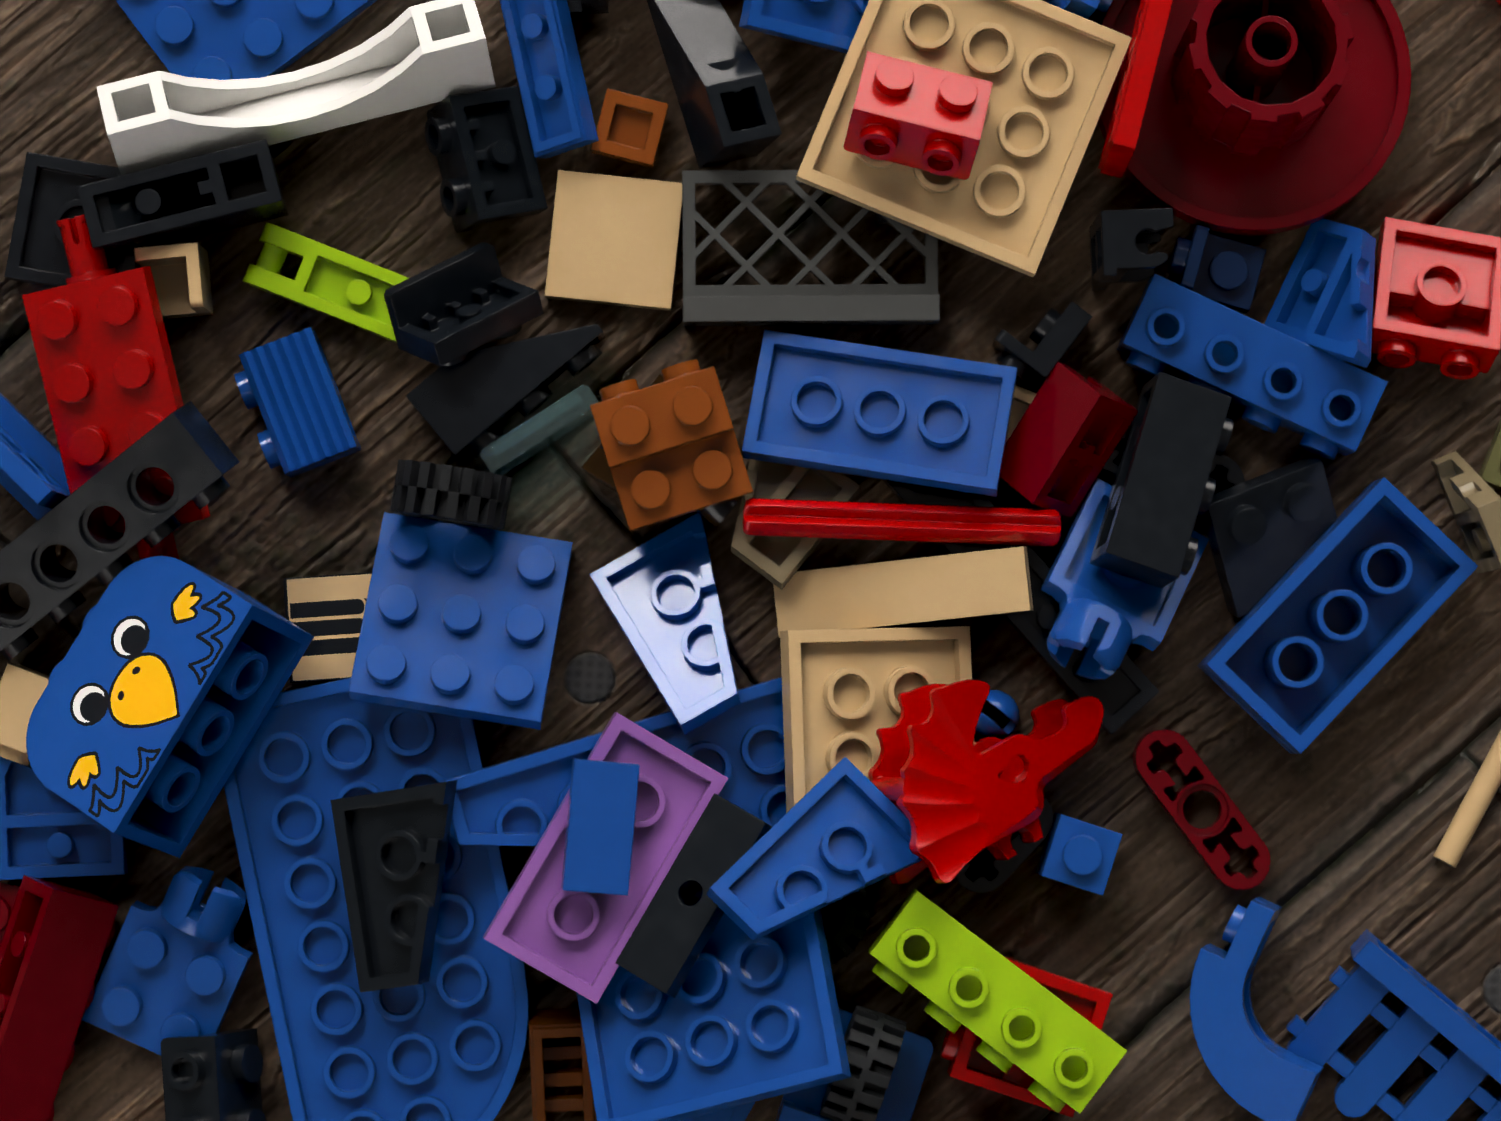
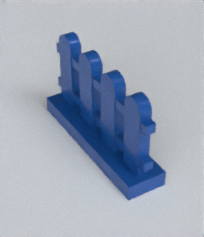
(1405, 1037)

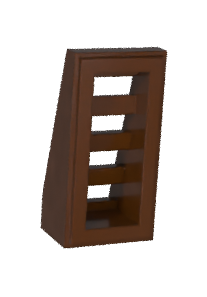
(558, 1024)

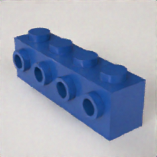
(1256, 365)

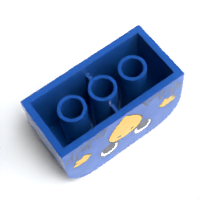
(160, 700)

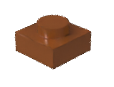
(630, 128)

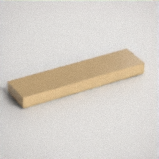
(906, 591)

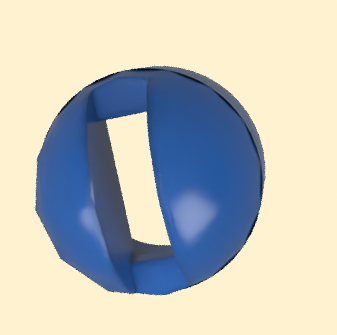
(1008, 707)

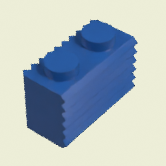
(298, 403)

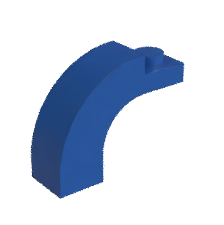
(1228, 1035)

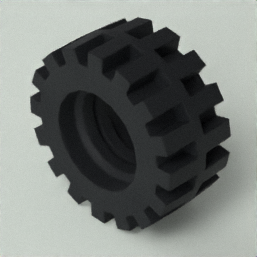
(872, 1053)

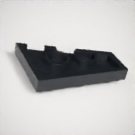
(393, 879)

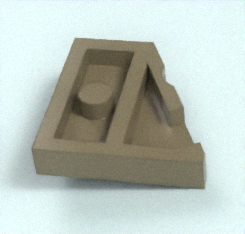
(779, 556)

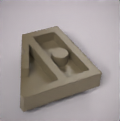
(1474, 508)

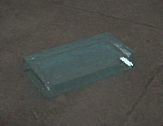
(539, 431)

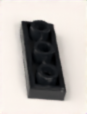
(672, 927)

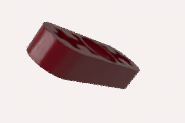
(1241, 838)

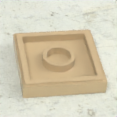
(614, 240)

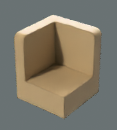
(180, 278)

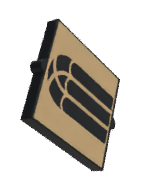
(331, 612)

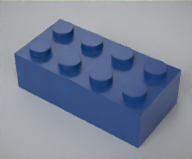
(1337, 616)

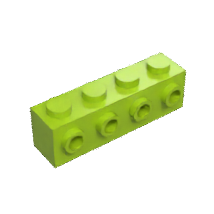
(996, 1002)

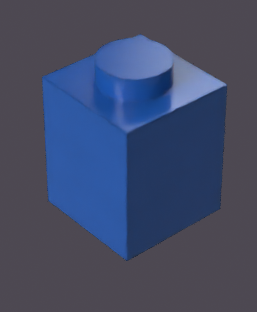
(1078, 854)

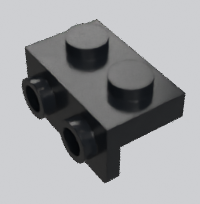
(459, 307)
(213, 1077)

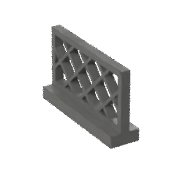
(793, 303)

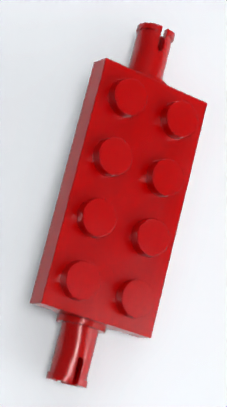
(105, 368)

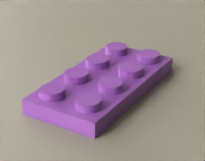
(583, 933)

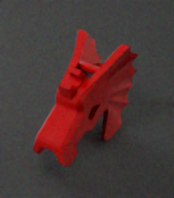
(978, 792)

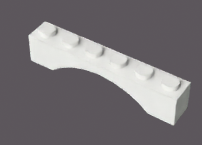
(411, 63)

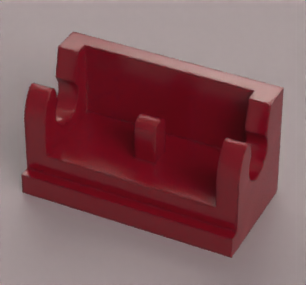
(1064, 440)

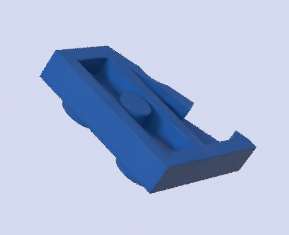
(1330, 292)

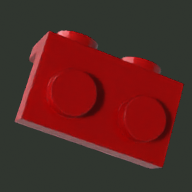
(918, 116)

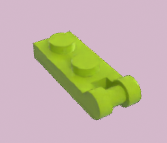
(325, 281)

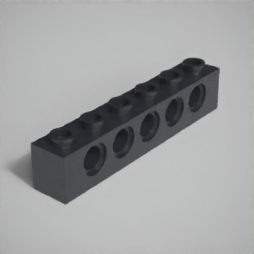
(179, 445)

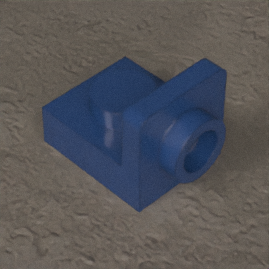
(1217, 267)

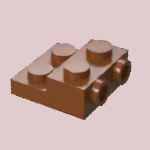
(670, 445)

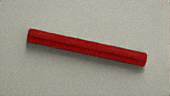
(901, 522)

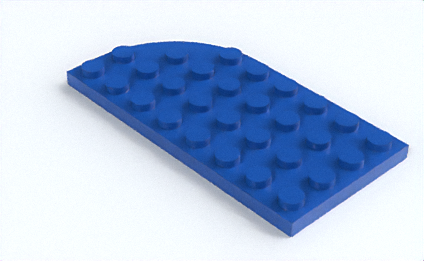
(389, 1052)

